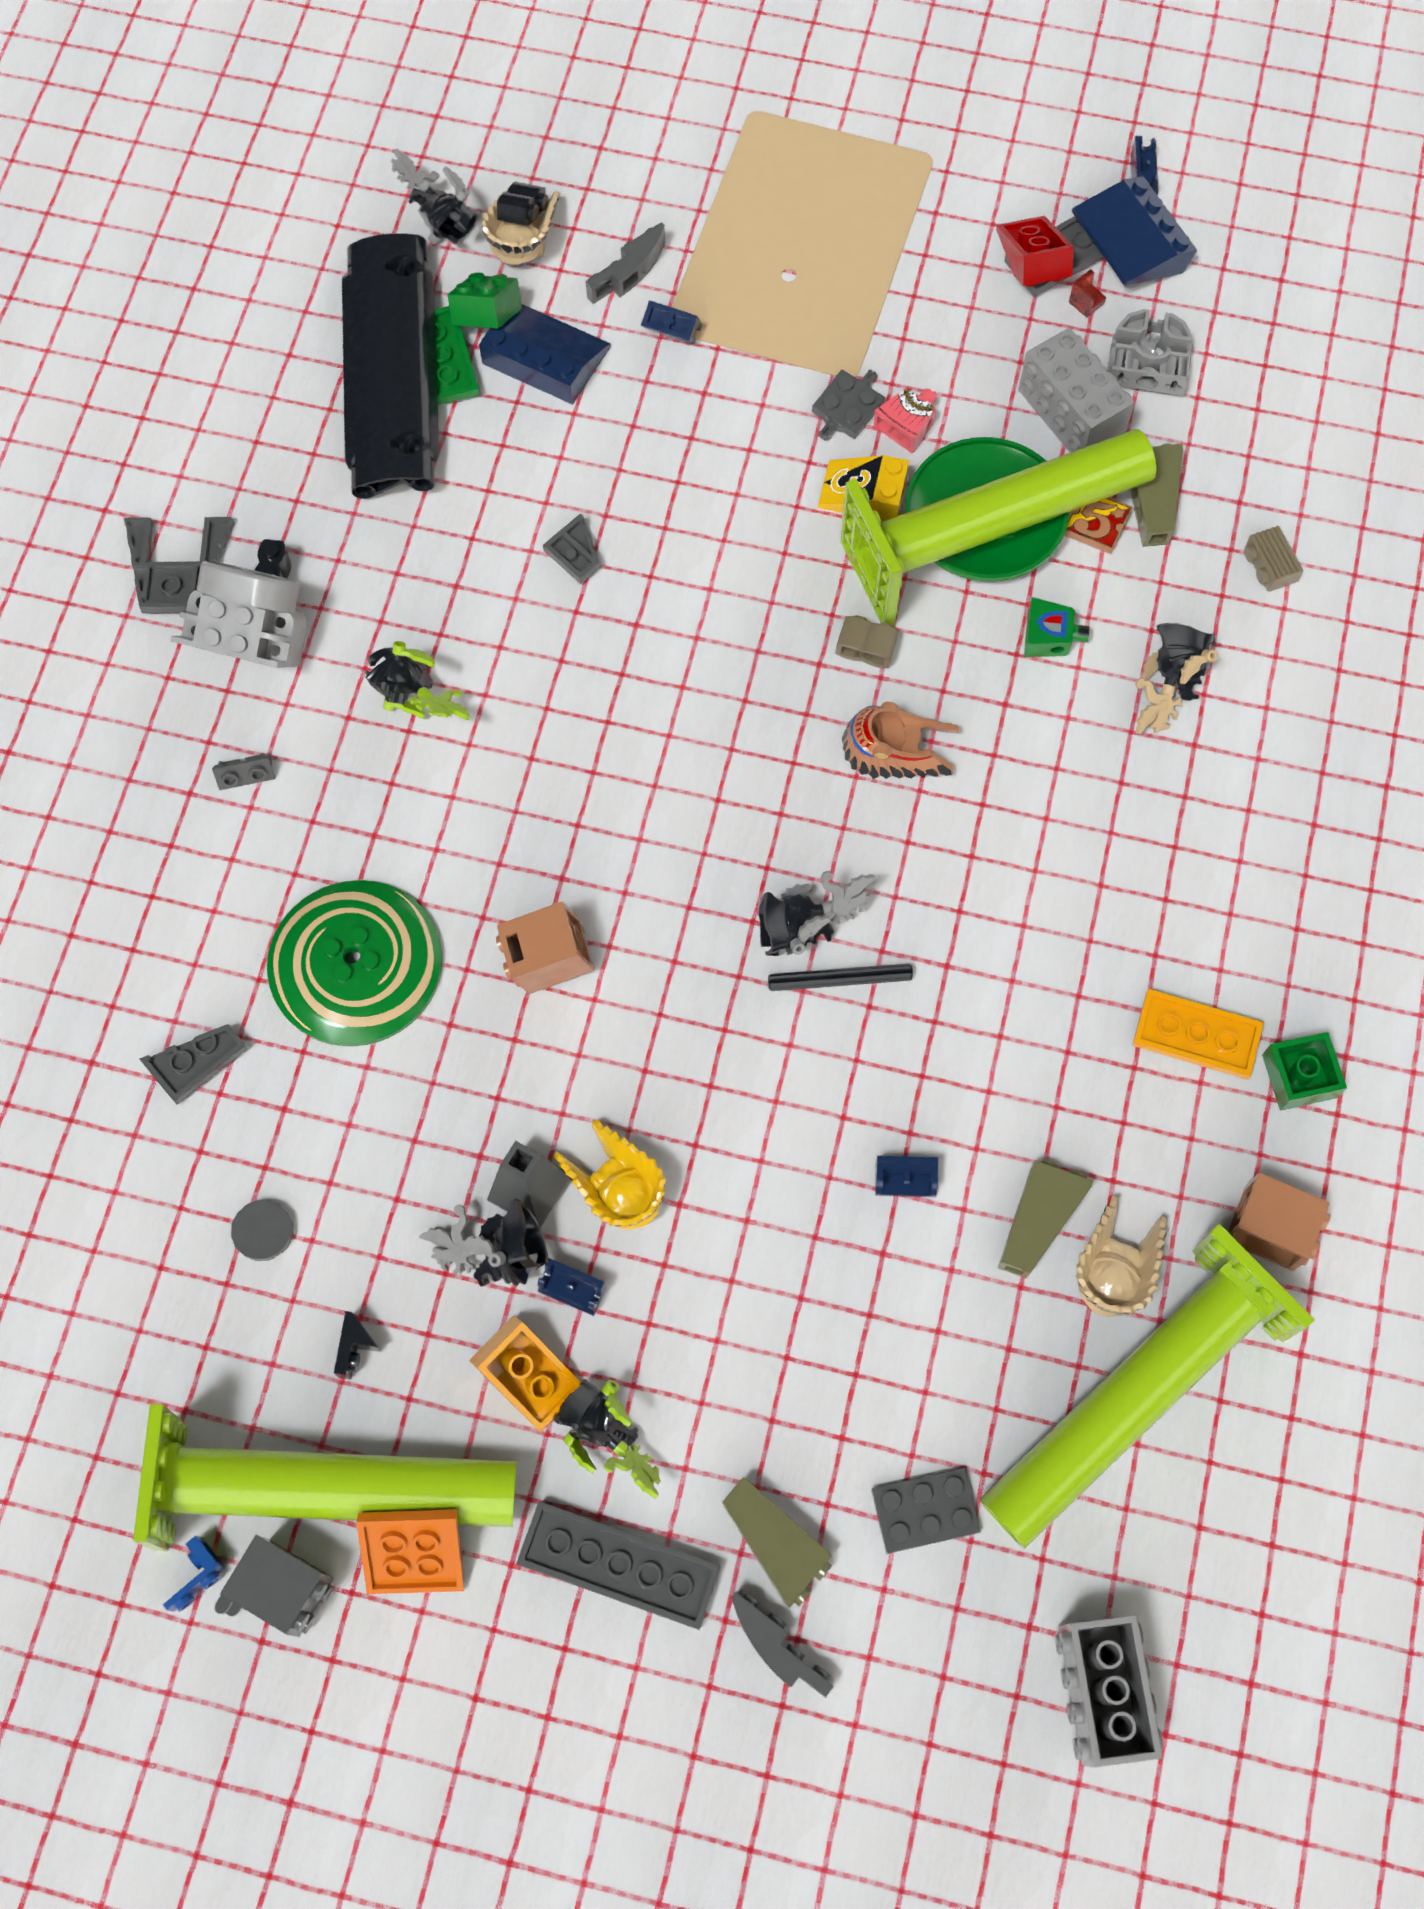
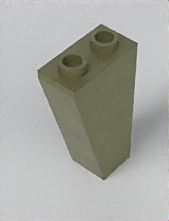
(1157, 500)
(1042, 1212)
(778, 1543)

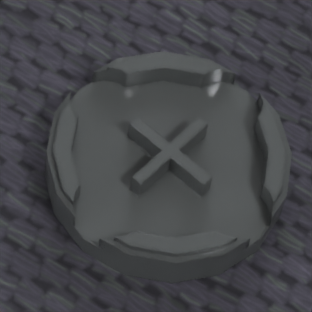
(262, 1230)

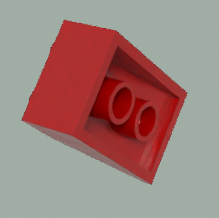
(1036, 251)

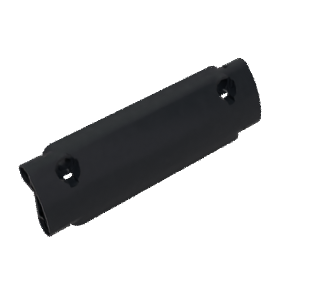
(389, 365)

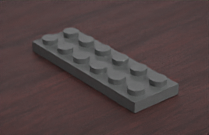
(618, 1565)

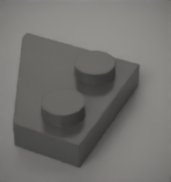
(574, 550)

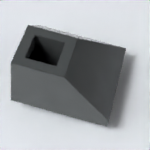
(530, 1179)

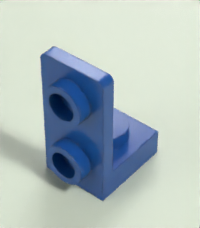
(200, 1556)

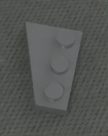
(191, 1064)

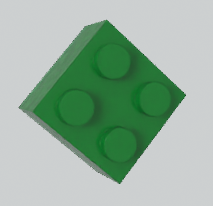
(484, 300)
(1304, 1071)

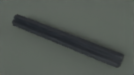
(840, 977)

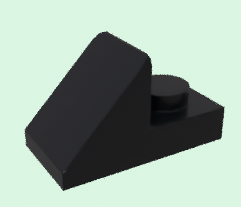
(352, 1338)

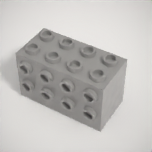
(1074, 392)
(1109, 1692)

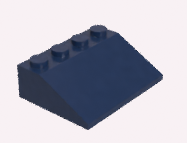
(1135, 232)
(543, 353)

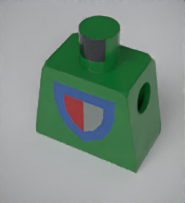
(1051, 629)

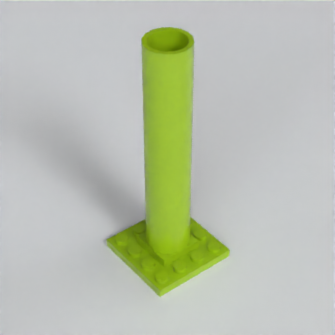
(984, 513)
(1145, 1386)
(305, 1484)

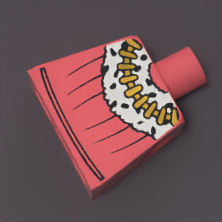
(907, 417)

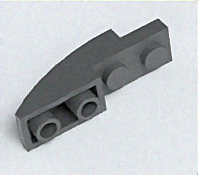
(636, 261)
(766, 1638)

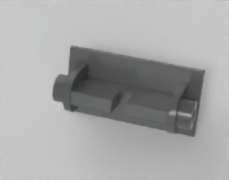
(237, 773)

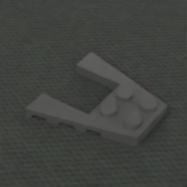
(167, 585)

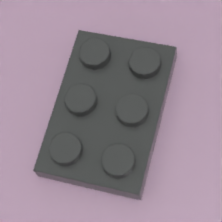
(925, 1511)

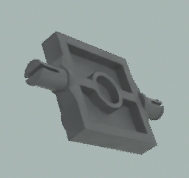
(847, 404)

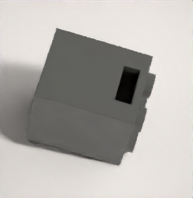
(275, 1588)

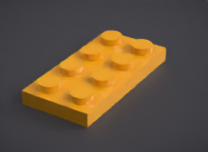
(1198, 1034)

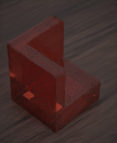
(1085, 296)

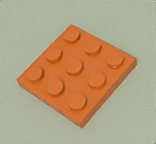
(411, 1551)

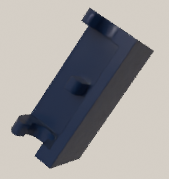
(1144, 162)
(671, 321)
(906, 1176)
(571, 1287)

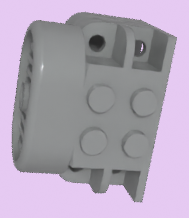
(245, 616)

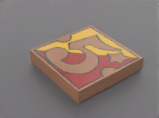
(1099, 523)

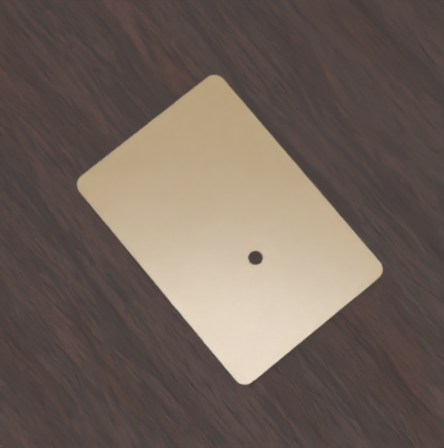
(810, 205)

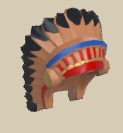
(887, 741)

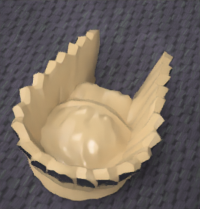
(515, 242)
(1115, 1275)

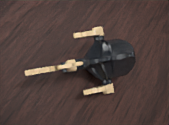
(1181, 659)

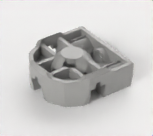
(1137, 350)

